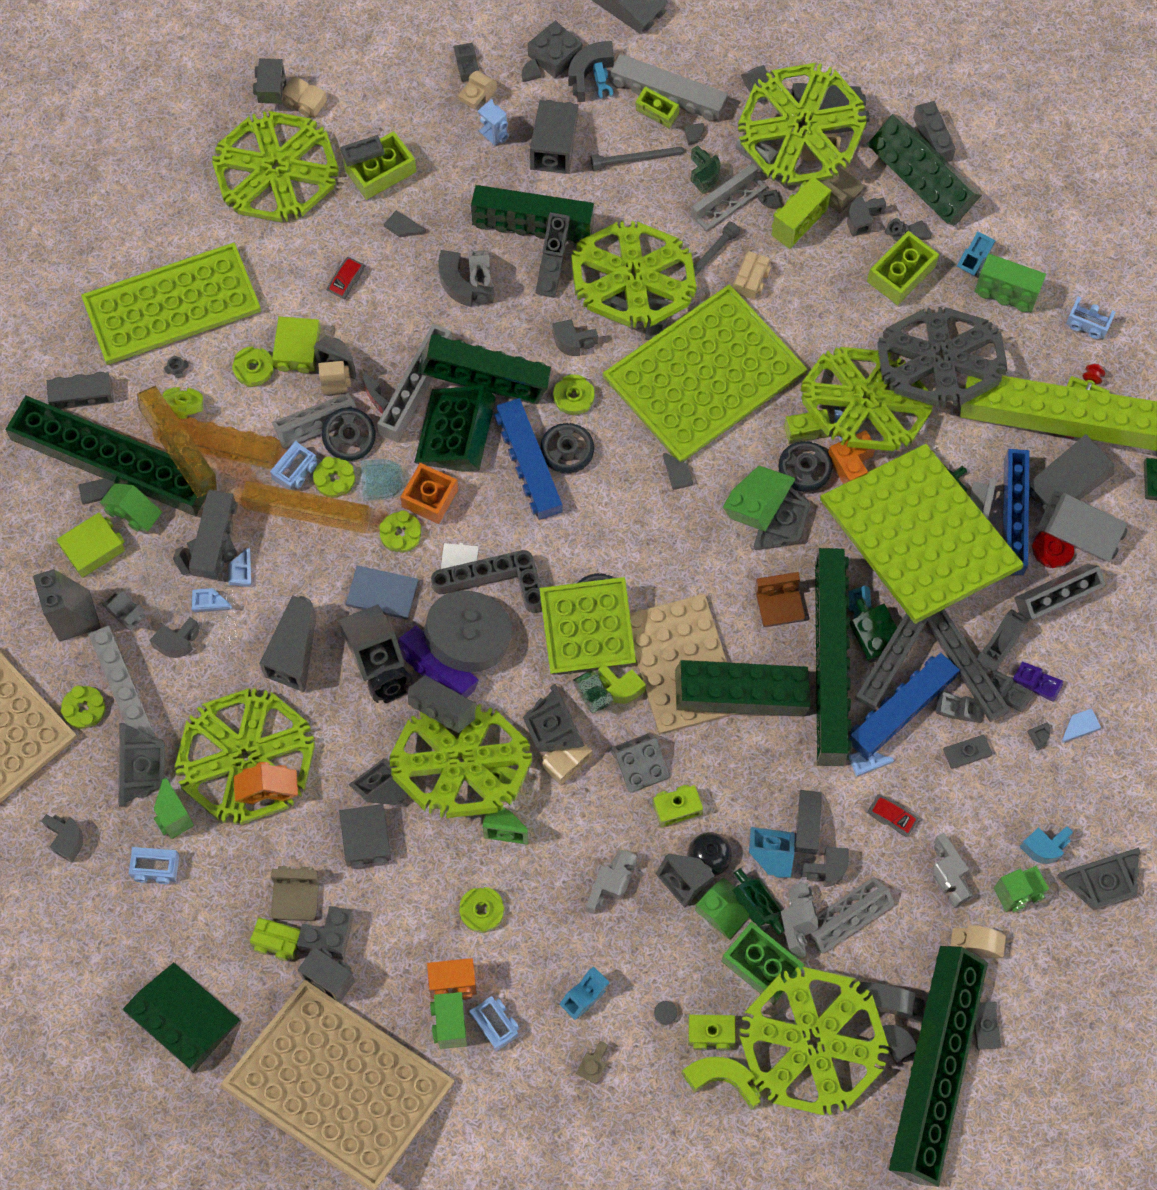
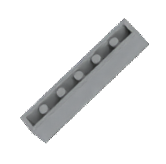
(687, 93)
(408, 393)
(120, 680)

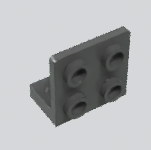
(640, 762)

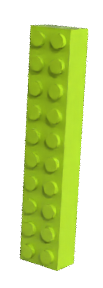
(1066, 411)

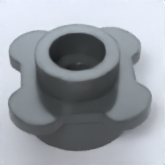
(892, 225)
(176, 361)

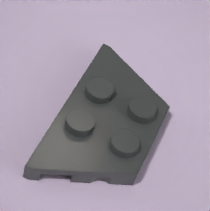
(786, 524)
(552, 724)
(139, 763)
(1105, 880)

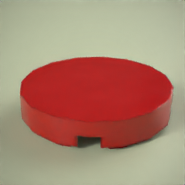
(1050, 554)

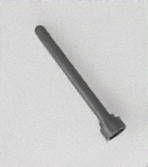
(599, 161)
(730, 232)

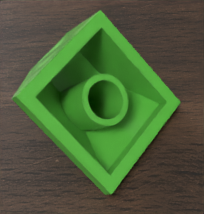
(505, 827)
(722, 908)

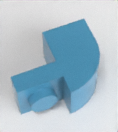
(976, 254)
(1043, 849)
(585, 993)

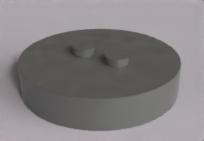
(467, 631)

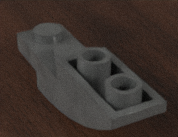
(553, 254)

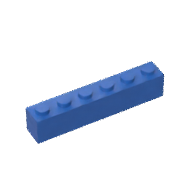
(529, 459)
(1016, 504)
(903, 706)

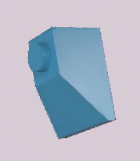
(773, 850)

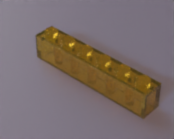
(176, 441)
(231, 443)
(305, 507)

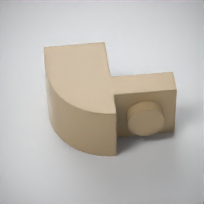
(478, 89)
(979, 940)

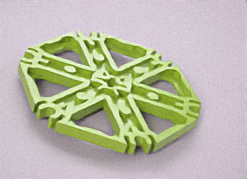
(789, 110)
(270, 153)
(620, 277)
(851, 395)
(234, 744)
(453, 772)
(835, 1044)

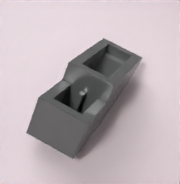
(808, 822)

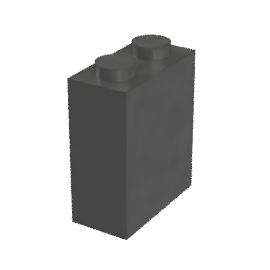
(365, 836)

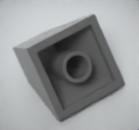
(334, 350)
(378, 786)
(684, 876)

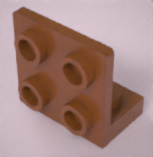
(779, 599)

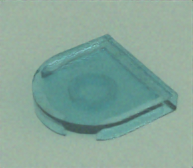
(381, 479)

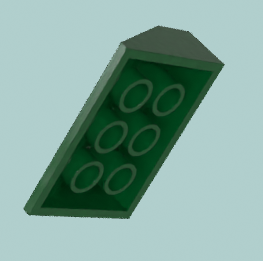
(456, 428)
(181, 1016)

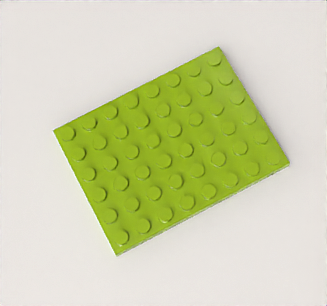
(704, 373)
(921, 533)

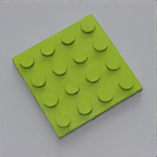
(587, 625)

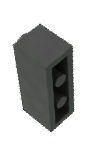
(934, 129)
(80, 390)
(441, 703)

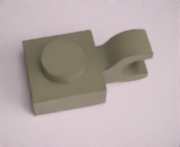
(593, 1066)

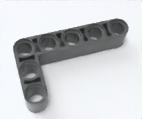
(493, 574)

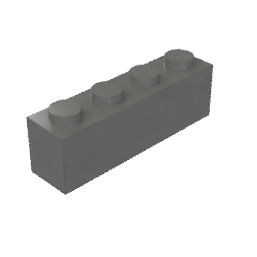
(212, 535)
(1060, 591)

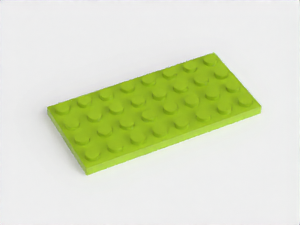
(170, 303)

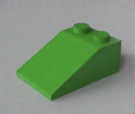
(758, 497)

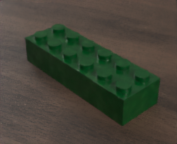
(924, 169)
(528, 212)
(478, 366)
(742, 688)

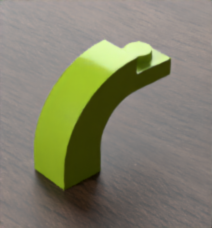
(722, 1069)

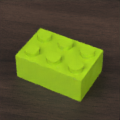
(383, 171)
(800, 212)
(902, 268)

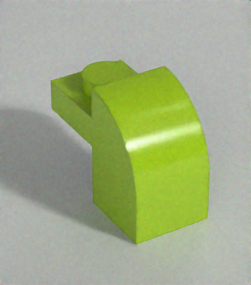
(623, 689)

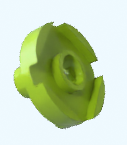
(256, 356)
(184, 402)
(576, 405)
(329, 467)
(403, 521)
(86, 718)
(483, 922)

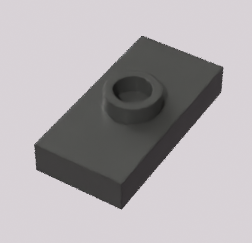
(362, 150)
(967, 751)
(987, 1027)

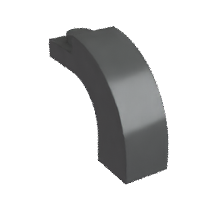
(583, 64)
(456, 286)
(1002, 641)
(894, 1000)

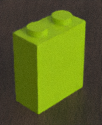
(295, 344)
(91, 544)

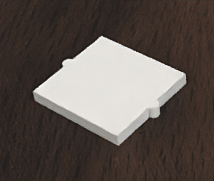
(458, 554)

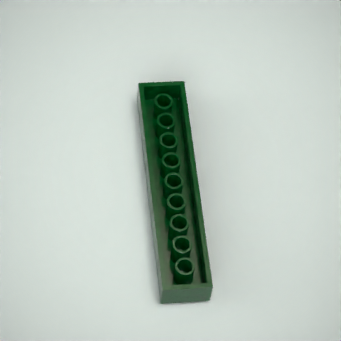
(102, 453)
(832, 658)
(938, 1066)

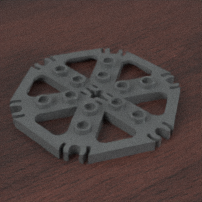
(928, 360)

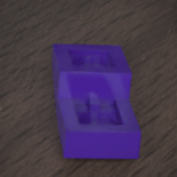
(1038, 682)

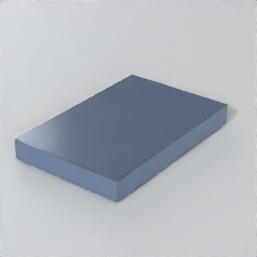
(388, 590)

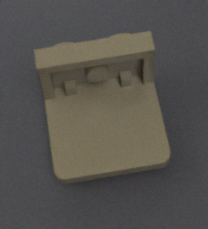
(843, 189)
(294, 893)

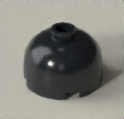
(389, 685)
(712, 850)

